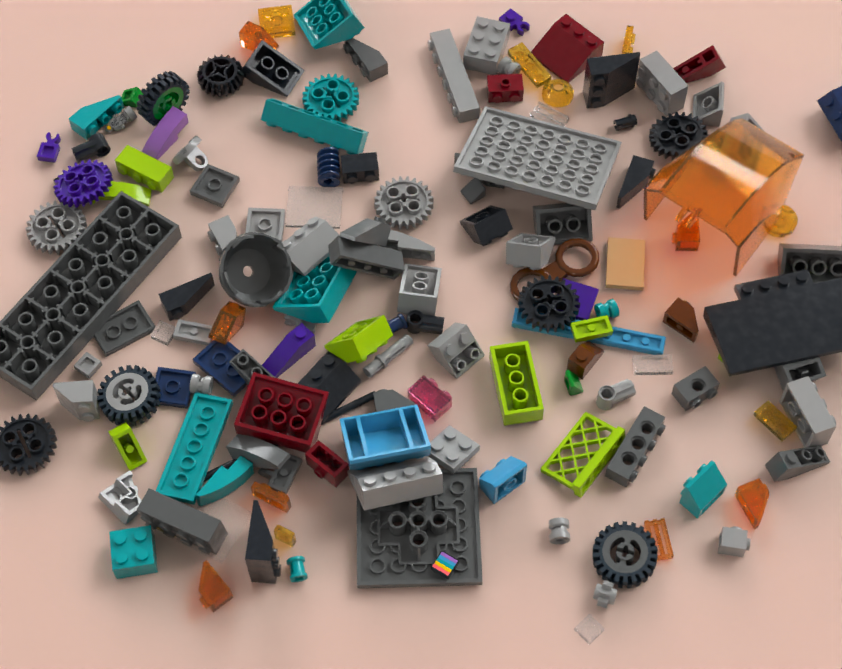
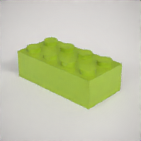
(516, 383)

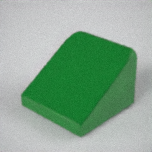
(130, 97)
(572, 383)

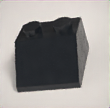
(487, 225)

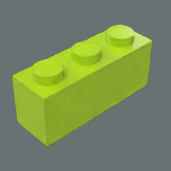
(144, 168)

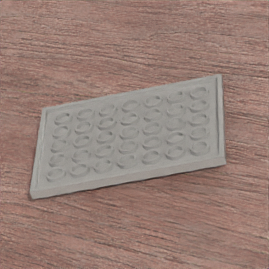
(538, 157)

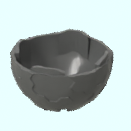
(269, 266)

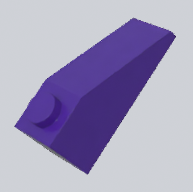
(290, 350)

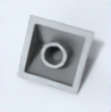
(709, 105)

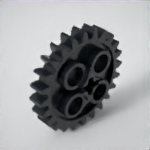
(676, 134)
(548, 303)
(41, 436)

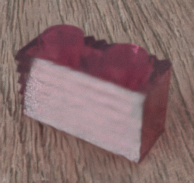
(430, 398)

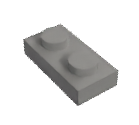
(192, 332)

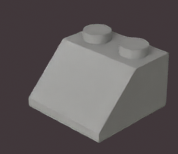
(529, 250)
(79, 399)

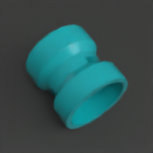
(609, 308)

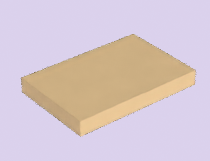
(625, 263)

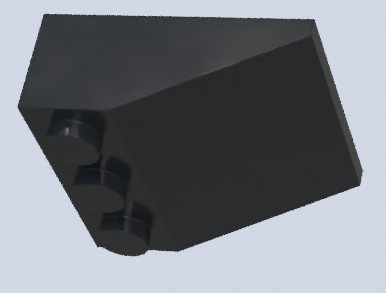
(609, 78)
(261, 554)

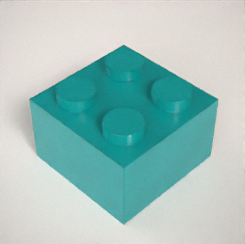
(133, 552)

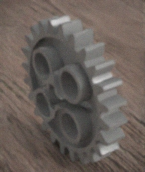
(403, 202)
(42, 236)

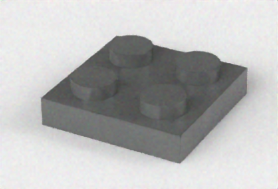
(215, 185)

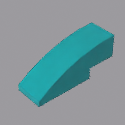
(225, 481)

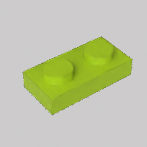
(591, 328)

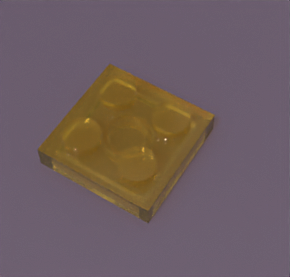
(277, 21)

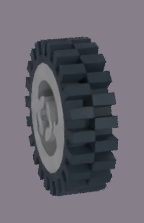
(120, 407)

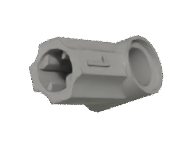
(615, 393)

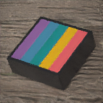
(445, 564)

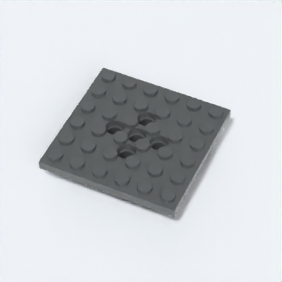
(388, 551)

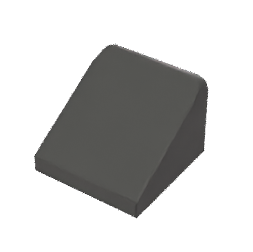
(474, 191)

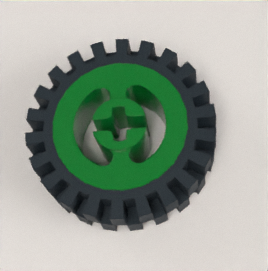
(161, 95)

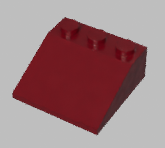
(567, 47)

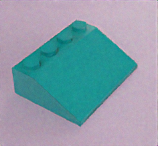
(328, 22)
(316, 294)

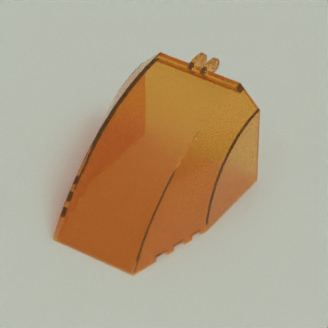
(732, 182)

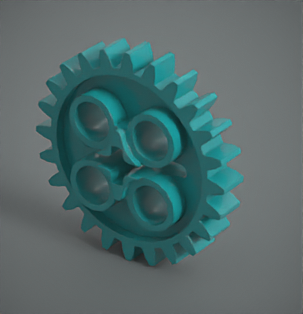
(328, 94)

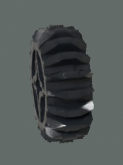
(220, 75)

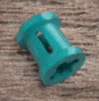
(297, 568)

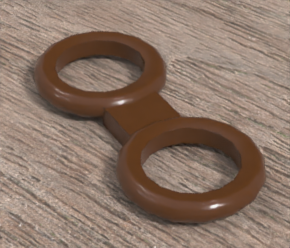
(558, 267)

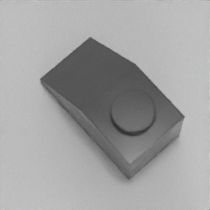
(389, 399)

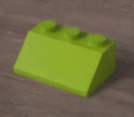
(360, 339)

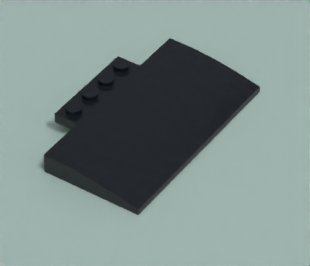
(777, 322)

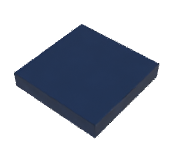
(174, 387)

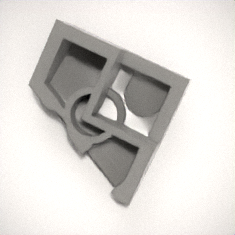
(122, 497)

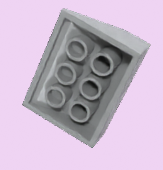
(397, 482)

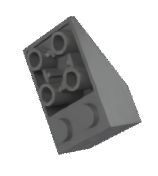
(798, 370)

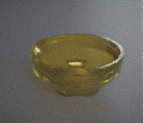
(555, 97)

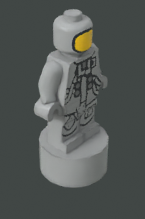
(117, 122)

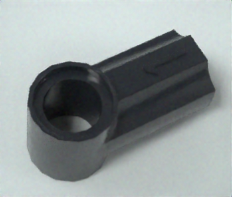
(96, 146)
(425, 323)

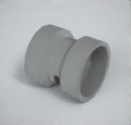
(506, 66)
(201, 384)
(559, 531)

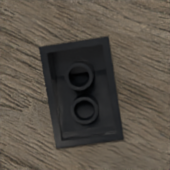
(272, 70)

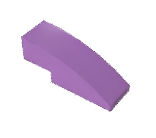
(165, 133)

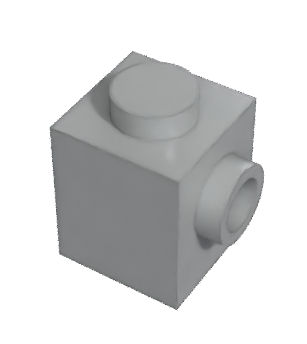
(733, 541)

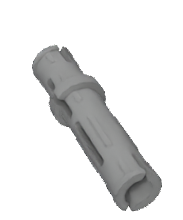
(381, 361)

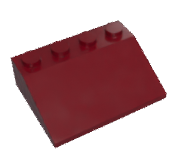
(281, 412)

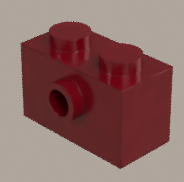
(505, 88)
(327, 464)

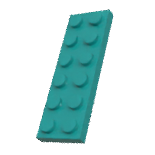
(194, 447)

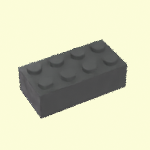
(182, 521)

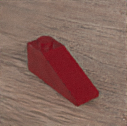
(701, 65)

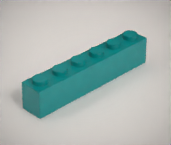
(314, 126)

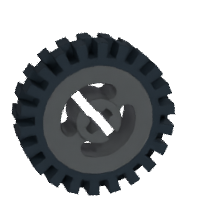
(626, 538)

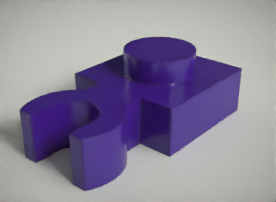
(515, 20)
(50, 150)

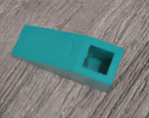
(94, 116)

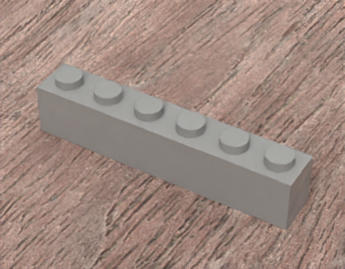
(454, 76)

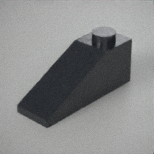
(636, 179)
(184, 297)

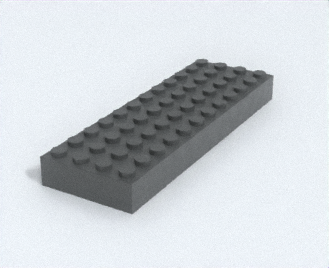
(82, 292)

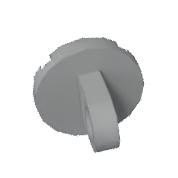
(189, 154)

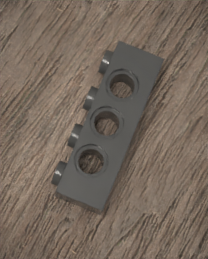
(646, 420)

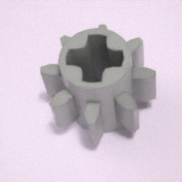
(605, 594)

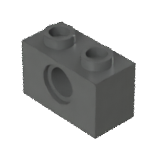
(702, 380)

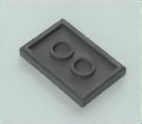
(124, 328)

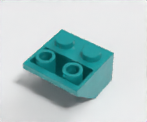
(703, 489)

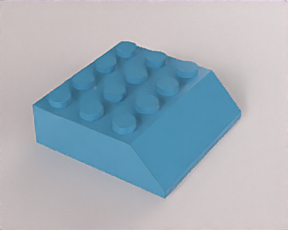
(384, 437)

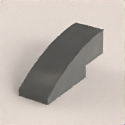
(257, 452)

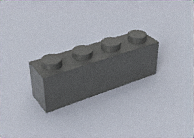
(366, 258)

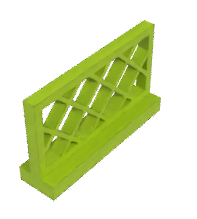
(599, 458)

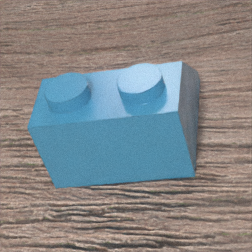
(503, 478)

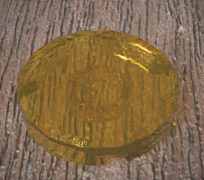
(786, 224)

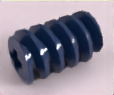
(328, 167)

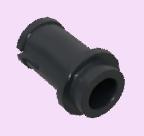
(625, 122)

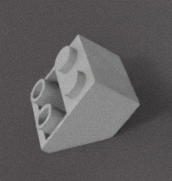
(456, 349)

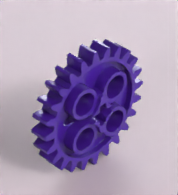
(83, 183)

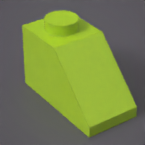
(127, 446)

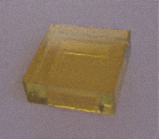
(285, 535)

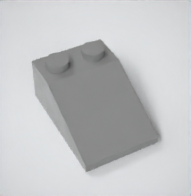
(419, 289)

